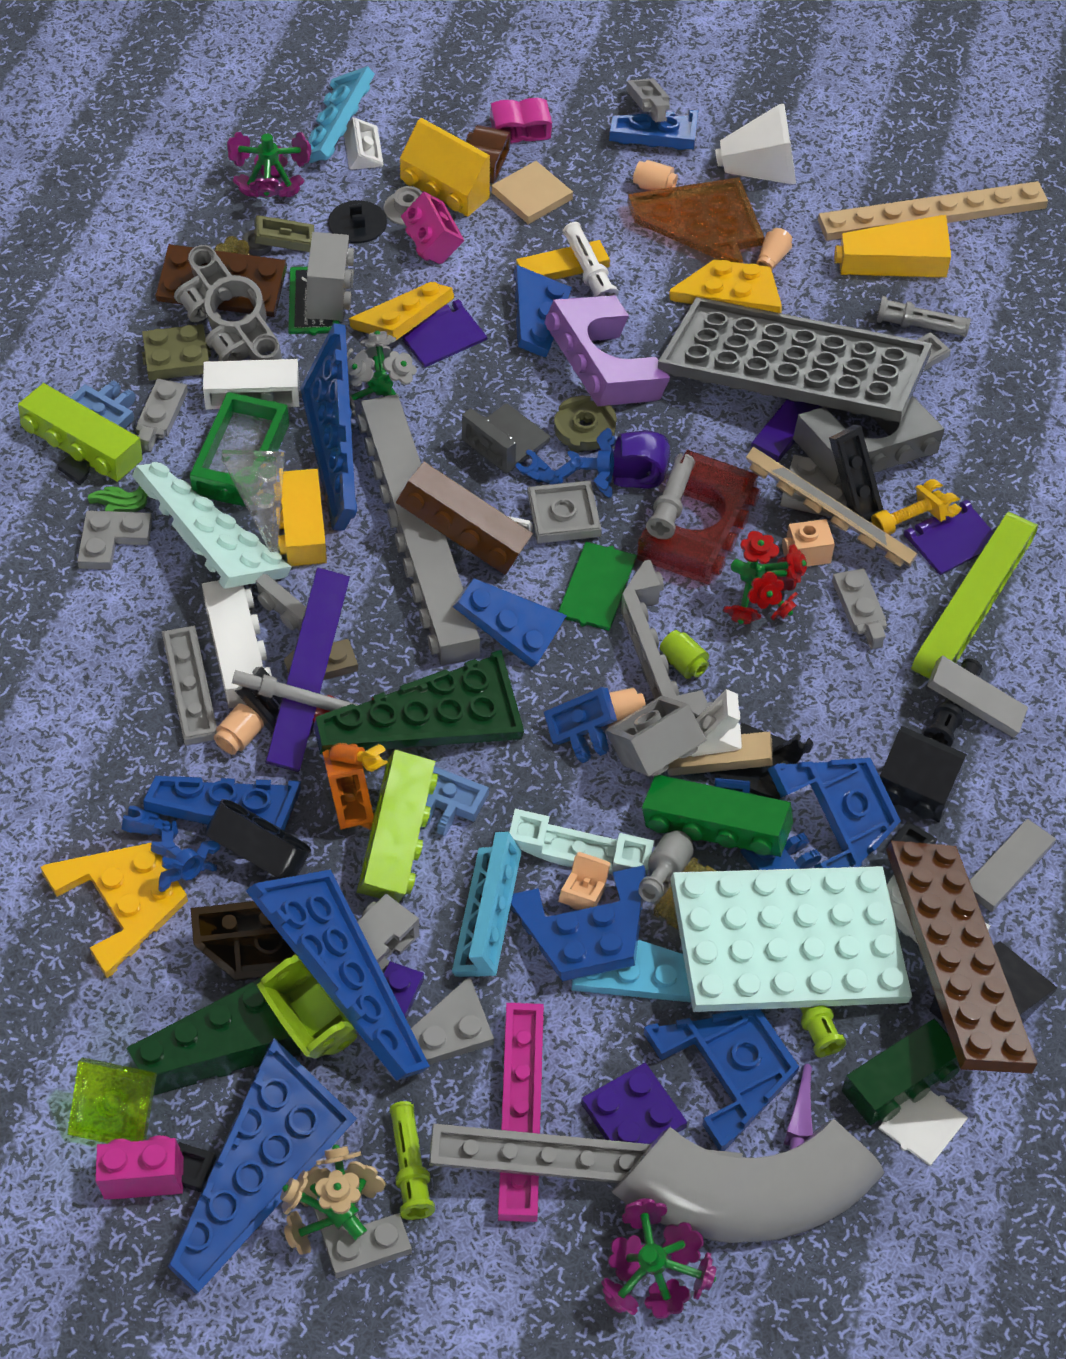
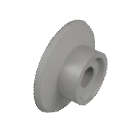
(399, 202)

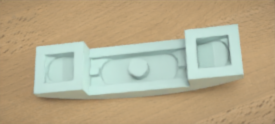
(562, 844)

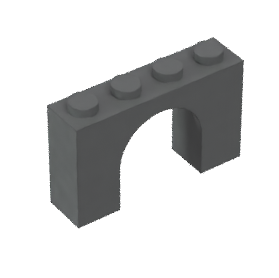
(908, 440)

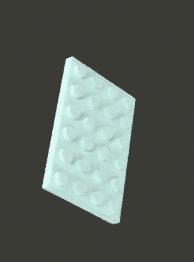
(789, 938)

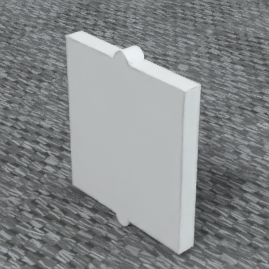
(925, 1126)

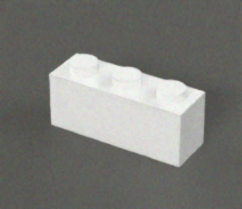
(258, 379)

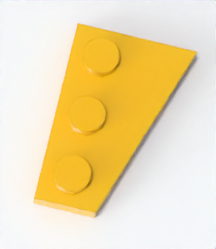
(403, 311)

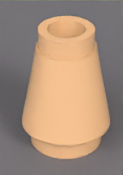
(775, 247)

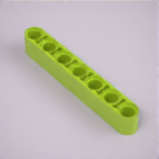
(976, 593)

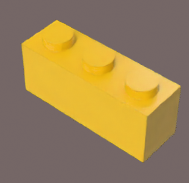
(302, 519)

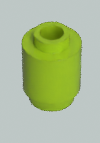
(685, 654)

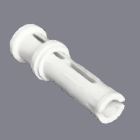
(594, 274)

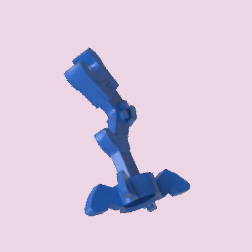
(604, 464)
(183, 863)

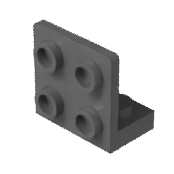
(502, 436)

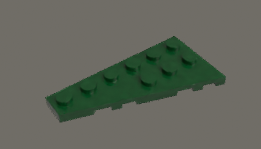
(438, 709)

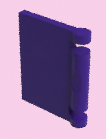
(443, 334)
(952, 540)

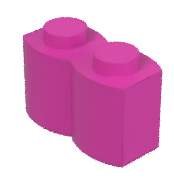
(524, 119)

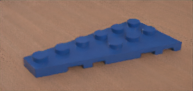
(330, 943)
(275, 1136)

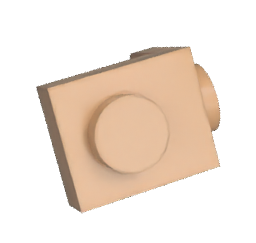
(585, 882)

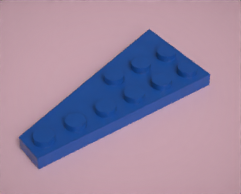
(329, 420)

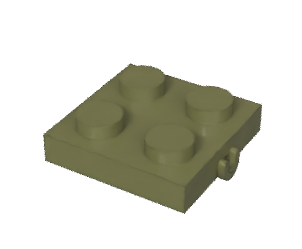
(175, 352)

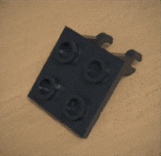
(782, 752)

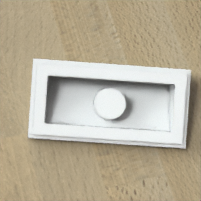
(362, 145)

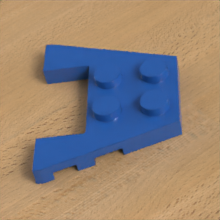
(851, 801)
(589, 938)
(744, 1058)

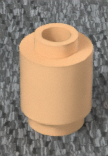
(654, 176)
(626, 702)
(238, 729)

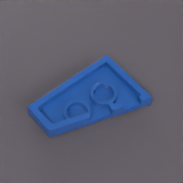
(534, 298)
(510, 619)

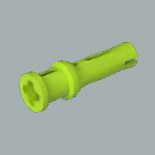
(822, 1030)
(412, 1176)

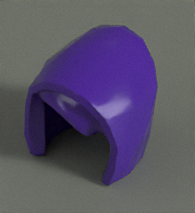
(638, 454)

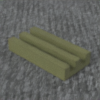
(283, 233)

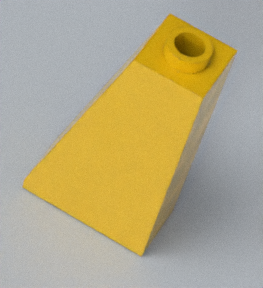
(897, 249)

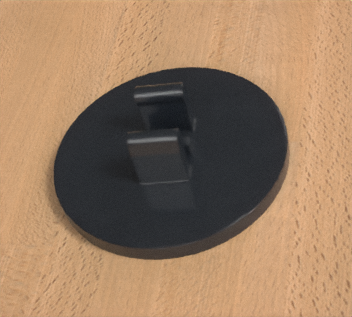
(359, 220)

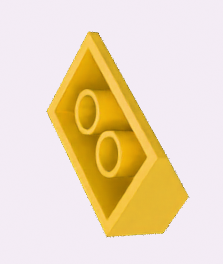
(446, 168)

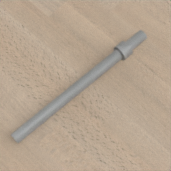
(269, 686)

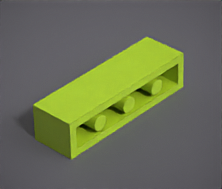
(80, 432)
(397, 825)

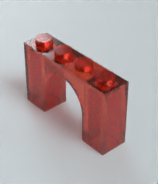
(702, 551)

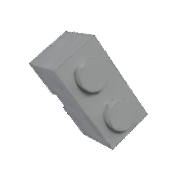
(388, 928)

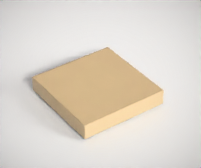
(532, 192)

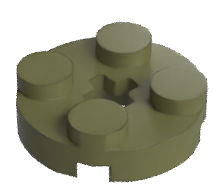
(580, 437)

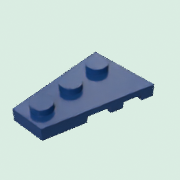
(676, 132)

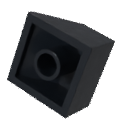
(922, 774)

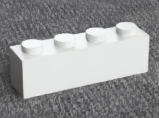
(233, 634)

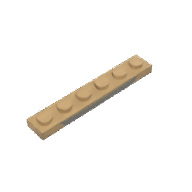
(841, 515)

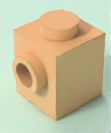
(812, 539)

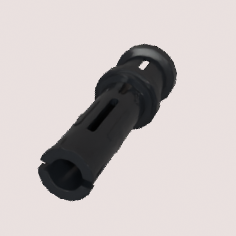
(945, 724)

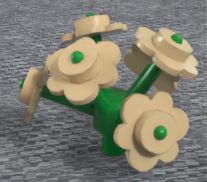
(336, 1193)

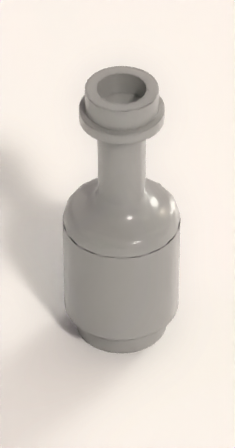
(669, 856)

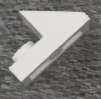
(720, 726)

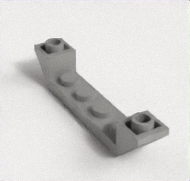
(639, 594)

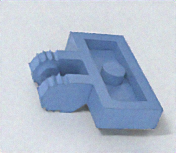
(104, 403)
(456, 797)

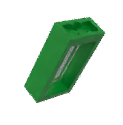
(239, 425)

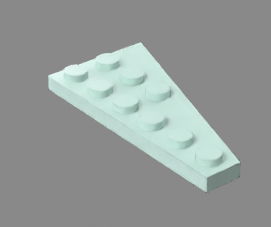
(208, 532)

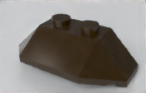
(238, 939)

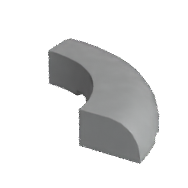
(753, 1197)

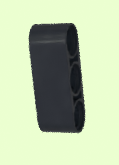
(257, 840)

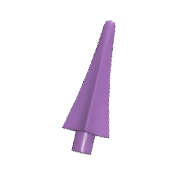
(800, 1124)

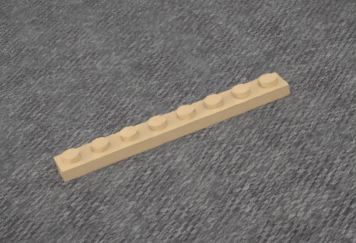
(955, 206)

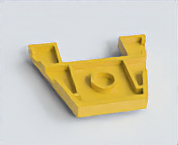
(131, 891)

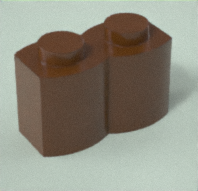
(493, 142)

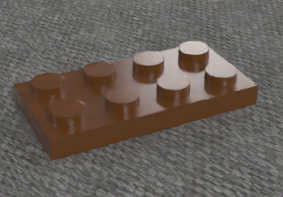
(264, 271)

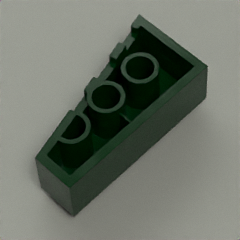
(212, 1041)

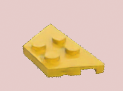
(731, 283)

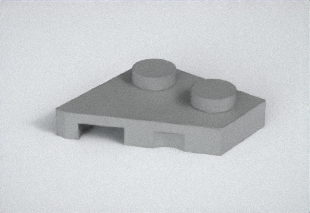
(454, 1026)

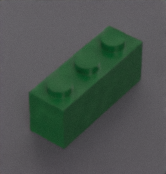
(902, 1073)

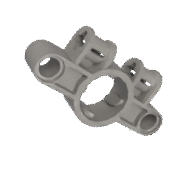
(208, 290)

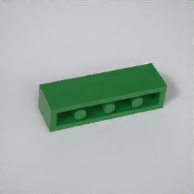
(718, 815)

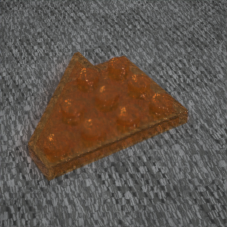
(704, 216)

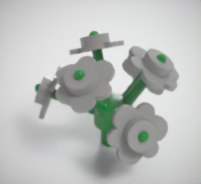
(380, 359)

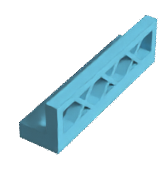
(493, 910)

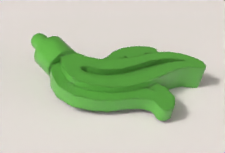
(119, 500)

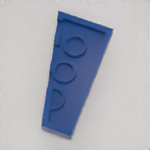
(198, 800)

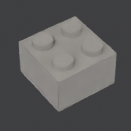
(329, 276)
(656, 736)

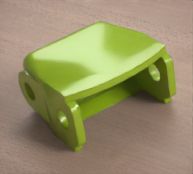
(306, 1009)

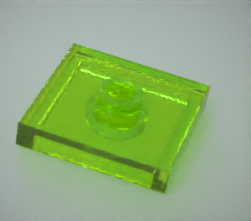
(111, 1102)

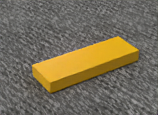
(561, 262)

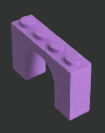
(606, 378)

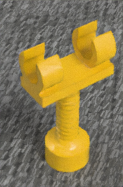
(935, 503)

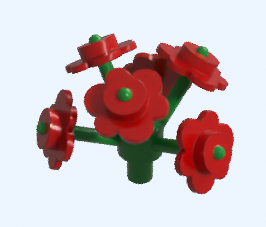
(766, 579)

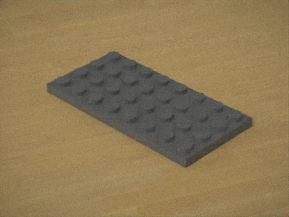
(796, 358)

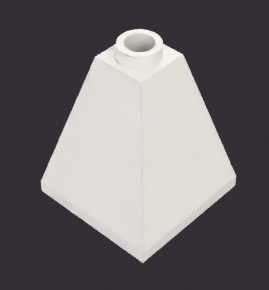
(760, 149)

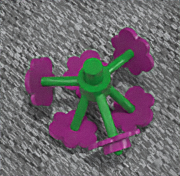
(268, 161)
(636, 1260)

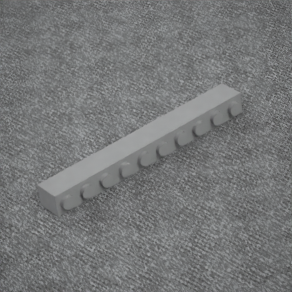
(425, 548)

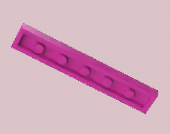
(521, 1103)

